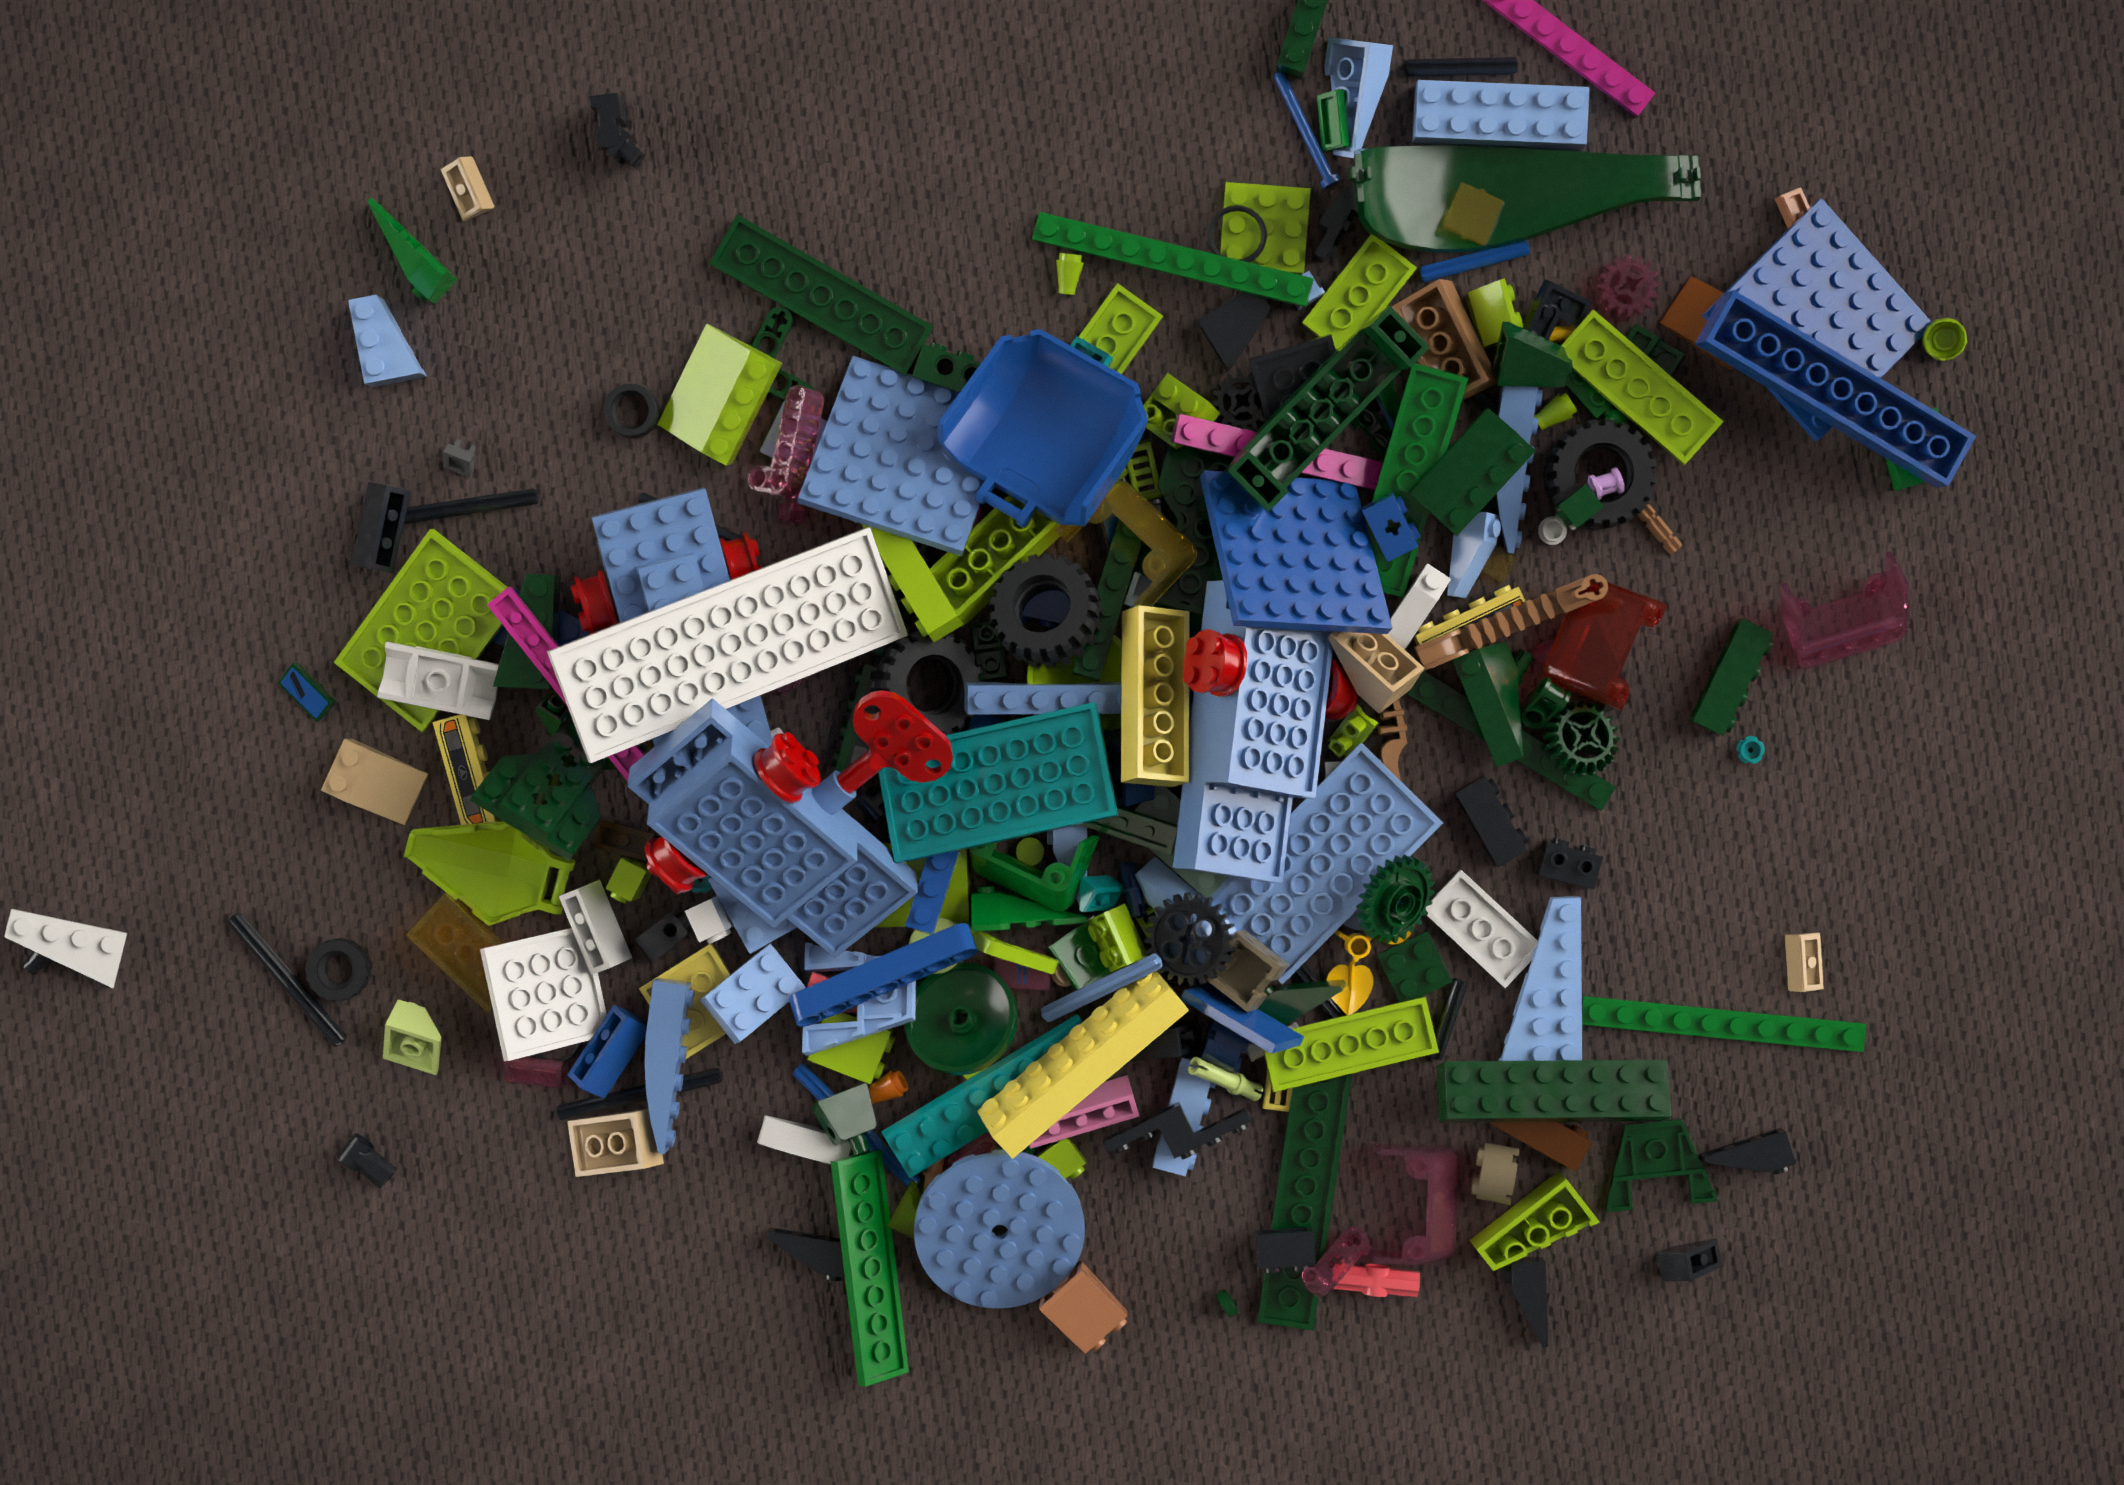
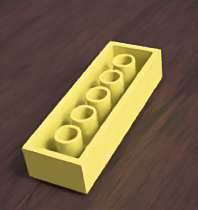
(1154, 697)

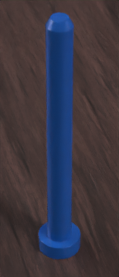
(1329, 178)

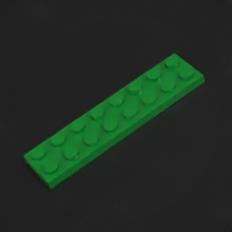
(1416, 444)
(869, 1267)

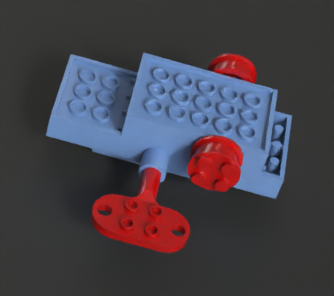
(770, 825)

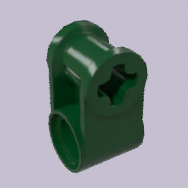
(1543, 703)

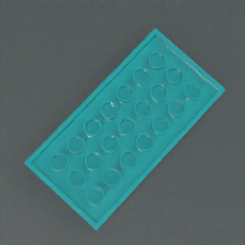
(1004, 785)

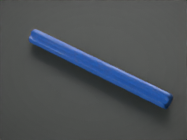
(821, 1091)

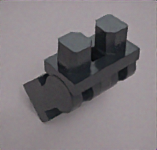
(610, 133)

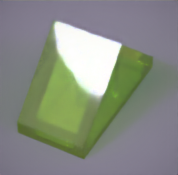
(904, 1214)

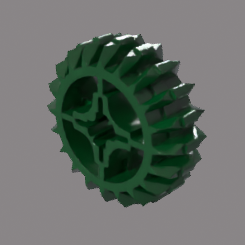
(1601, 749)

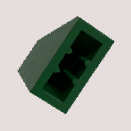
(1529, 359)

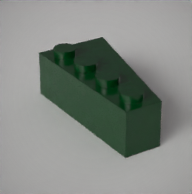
(515, 668)

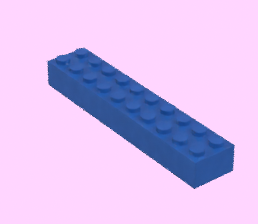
(1835, 389)

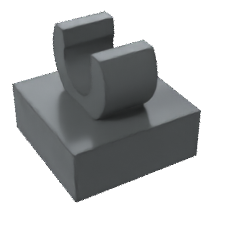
(458, 459)

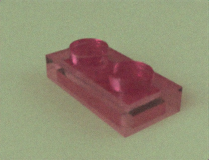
(534, 1071)

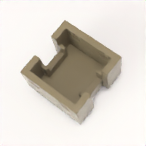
(1249, 971)

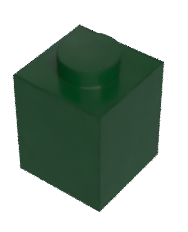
(1578, 507)

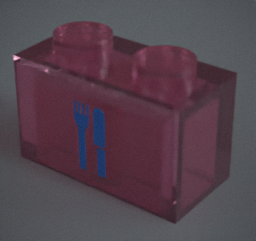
(1021, 976)

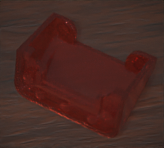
(1597, 643)

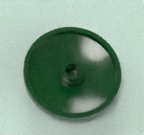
(962, 1019)

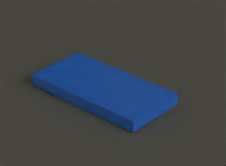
(1252, 1025)

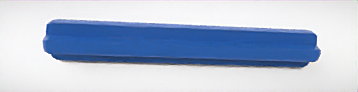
(1473, 261)

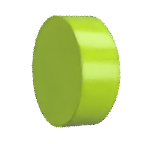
(1030, 851)

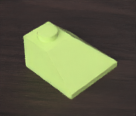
(412, 1038)

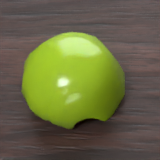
(1944, 339)

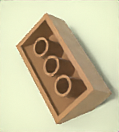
(1446, 327)

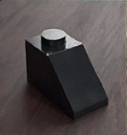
(1689, 1260)

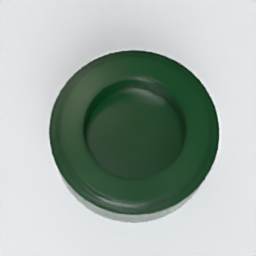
(1227, 1303)

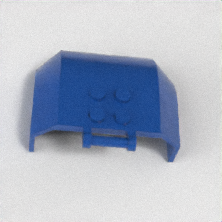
(1044, 428)

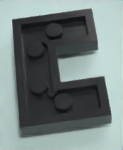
(1555, 303)

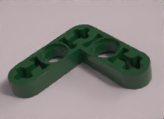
(784, 330)

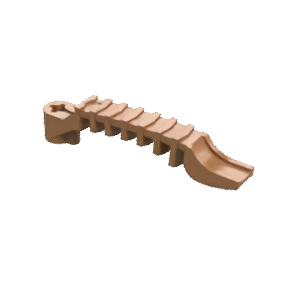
(1515, 619)
(1392, 748)

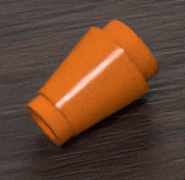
(888, 1087)

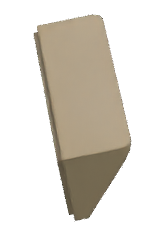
(467, 187)
(1804, 962)

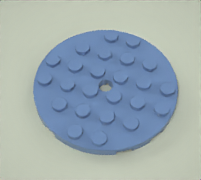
(991, 1190)

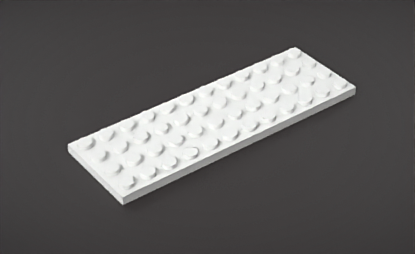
(727, 643)

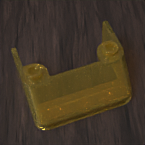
(1171, 549)

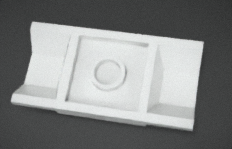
(439, 680)

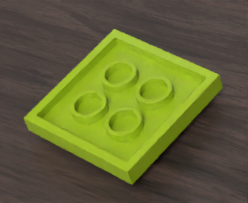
(1286, 221)

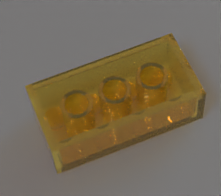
(453, 942)

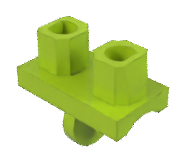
(1351, 732)

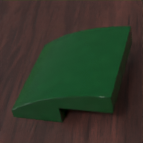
(1661, 353)

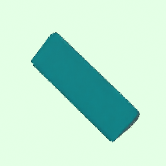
(1099, 893)

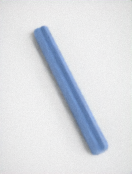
(1101, 987)

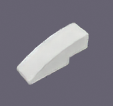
(800, 1140)

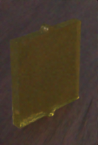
(1473, 214)

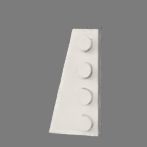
(73, 944)

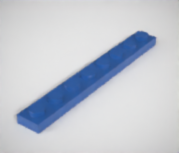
(938, 871)

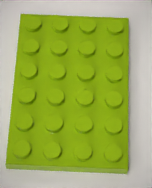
(430, 604)

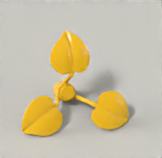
(1359, 977)

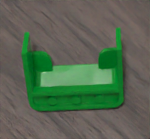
(1053, 888)

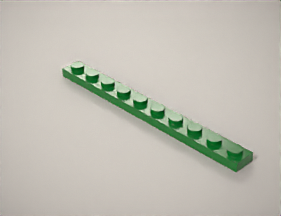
(1173, 259)
(1723, 1023)

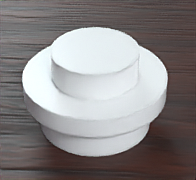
(1551, 531)

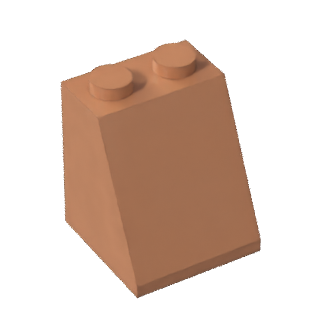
(1083, 1309)

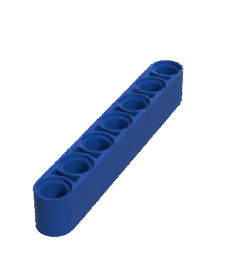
(882, 975)

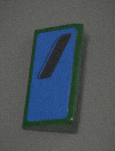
(307, 691)

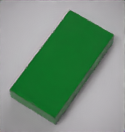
(1333, 120)

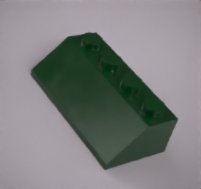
(1472, 471)

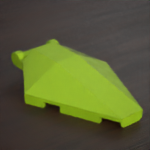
(490, 868)

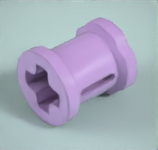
(1606, 483)

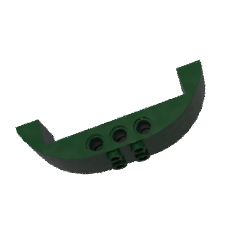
(1325, 406)

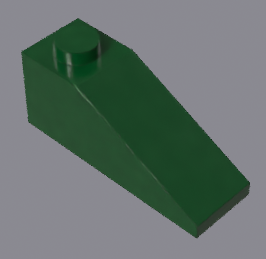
(1295, 999)

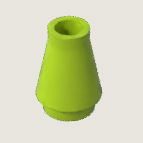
(1068, 271)
(1556, 411)

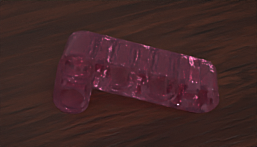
(793, 445)

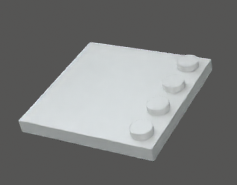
(542, 994)

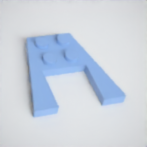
(872, 1016)

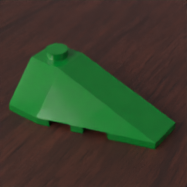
(421, 268)
(1001, 909)

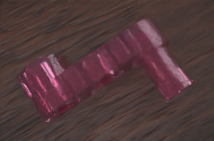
(1329, 1277)

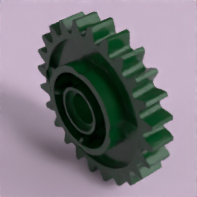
(1395, 899)

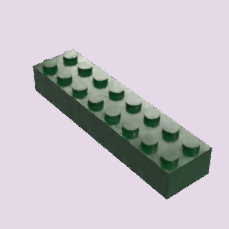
(1553, 1091)

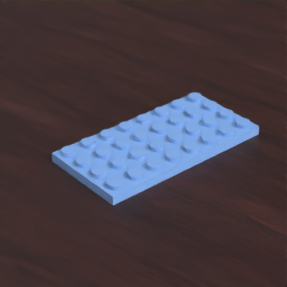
(1331, 850)

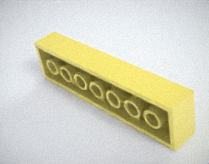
(1081, 1062)

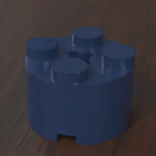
(1223, 1047)

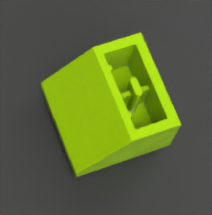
(1489, 308)
(1175, 398)
(1116, 938)

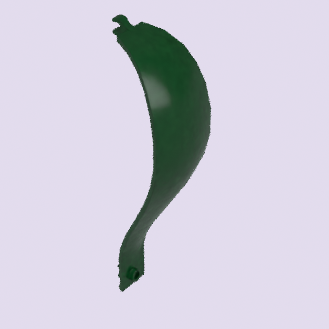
(1410, 188)

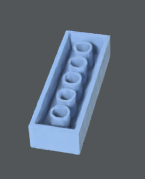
(1500, 115)

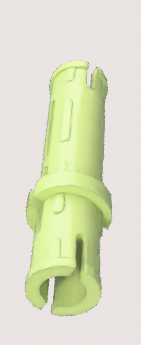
(1233, 1082)

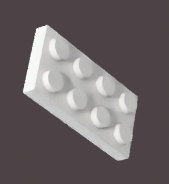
(1482, 928)

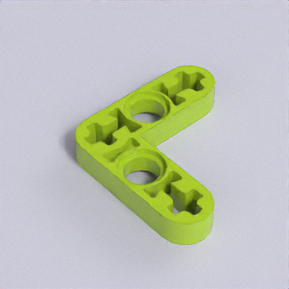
(1009, 952)

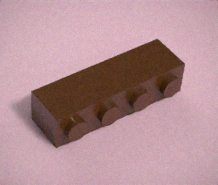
(1552, 1139)

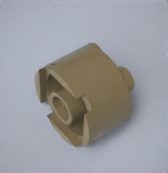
(1496, 1173)

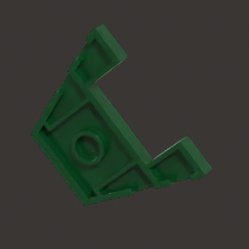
(1656, 1151)

